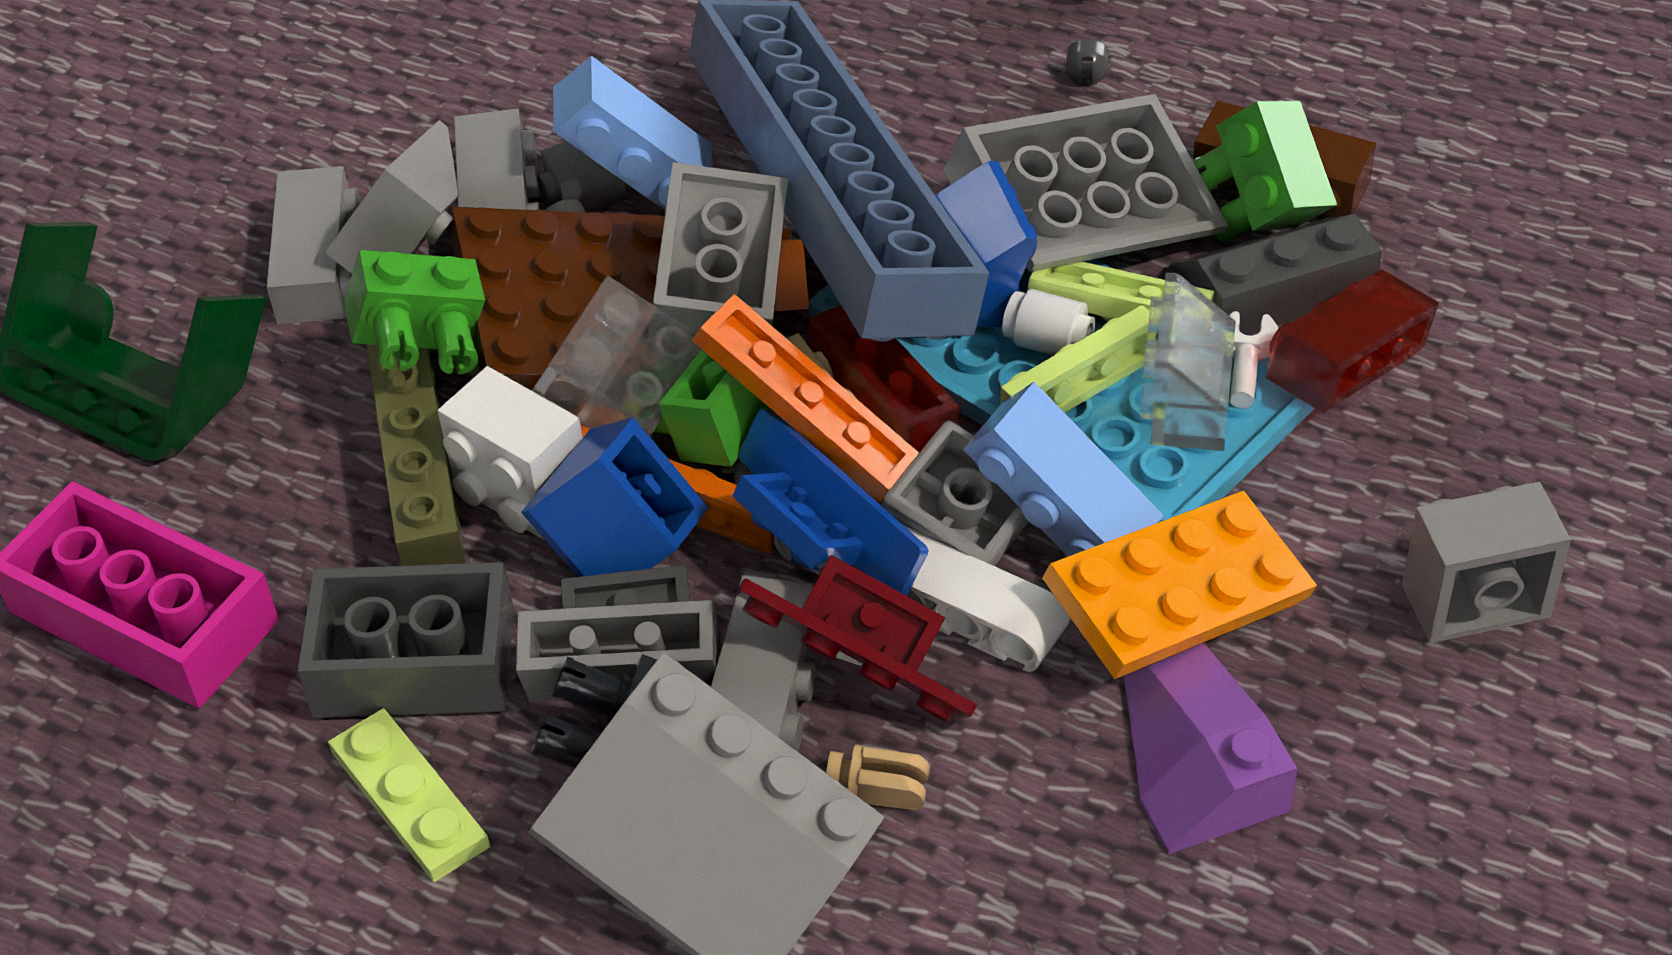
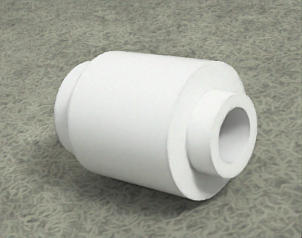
(1046, 321)

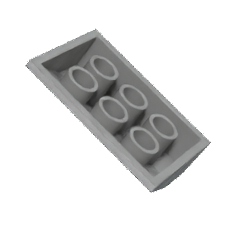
(1095, 179)
(706, 820)

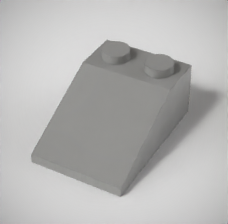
(404, 203)
(719, 242)

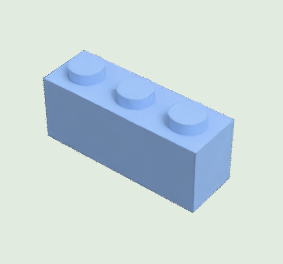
(624, 129)
(1058, 474)

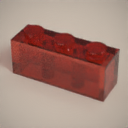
(1350, 340)
(883, 378)

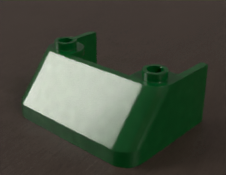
(67, 366)

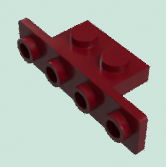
(868, 623)

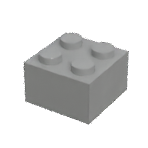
(1485, 561)

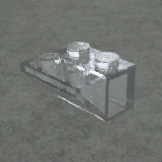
(618, 360)
(1188, 368)

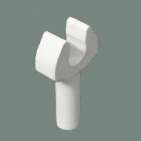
(1246, 354)

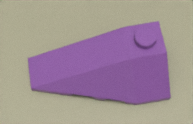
(1203, 751)

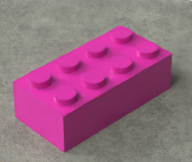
(136, 593)

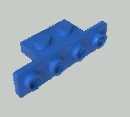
(820, 508)

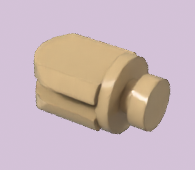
(882, 776)

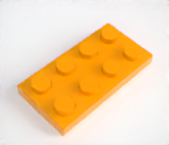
(1178, 583)

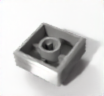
(931, 496)

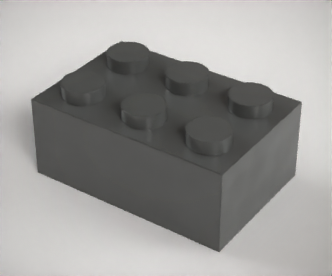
(407, 640)

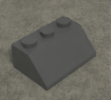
(1285, 270)

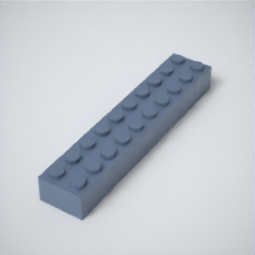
(849, 183)

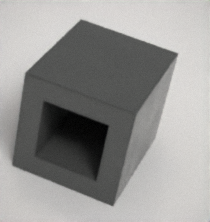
(578, 177)

